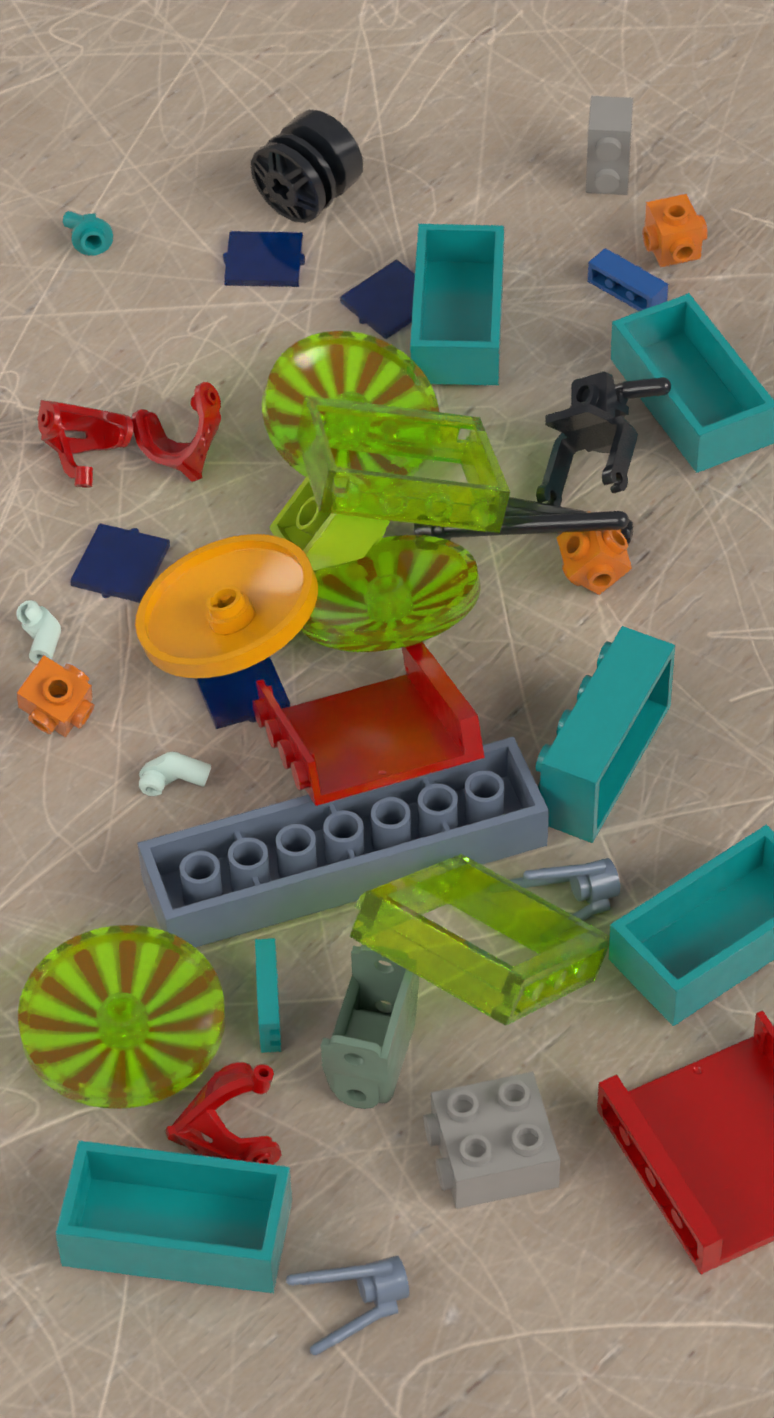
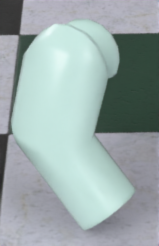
(41, 627)
(170, 767)

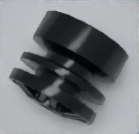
(307, 166)

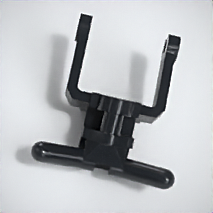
(597, 425)

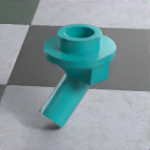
(89, 234)

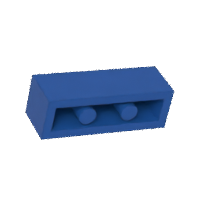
(626, 281)

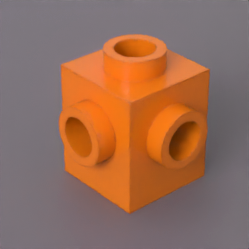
(674, 230)
(594, 558)
(56, 697)

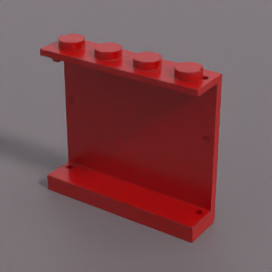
(374, 731)
(705, 1146)

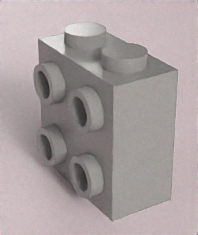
(492, 1140)

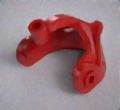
(102, 428)
(185, 457)
(202, 1117)

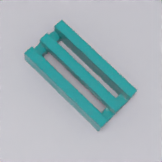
(268, 995)

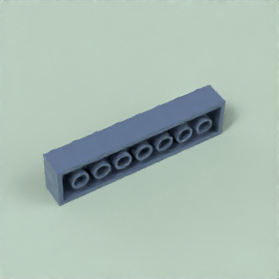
(313, 858)

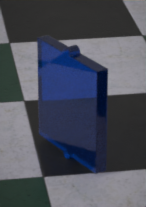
(263, 259)
(383, 299)
(120, 562)
(232, 695)

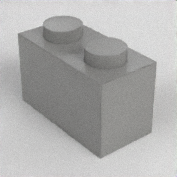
(609, 145)

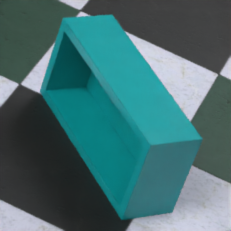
(458, 303)
(714, 398)
(606, 732)
(701, 930)
(175, 1216)

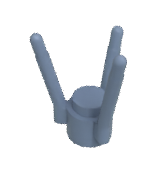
(589, 882)
(377, 1282)

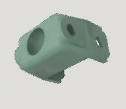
(371, 1036)

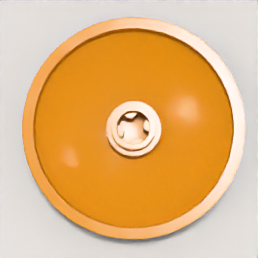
(226, 606)

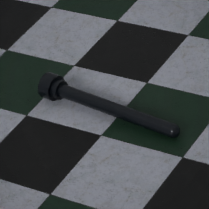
(536, 524)

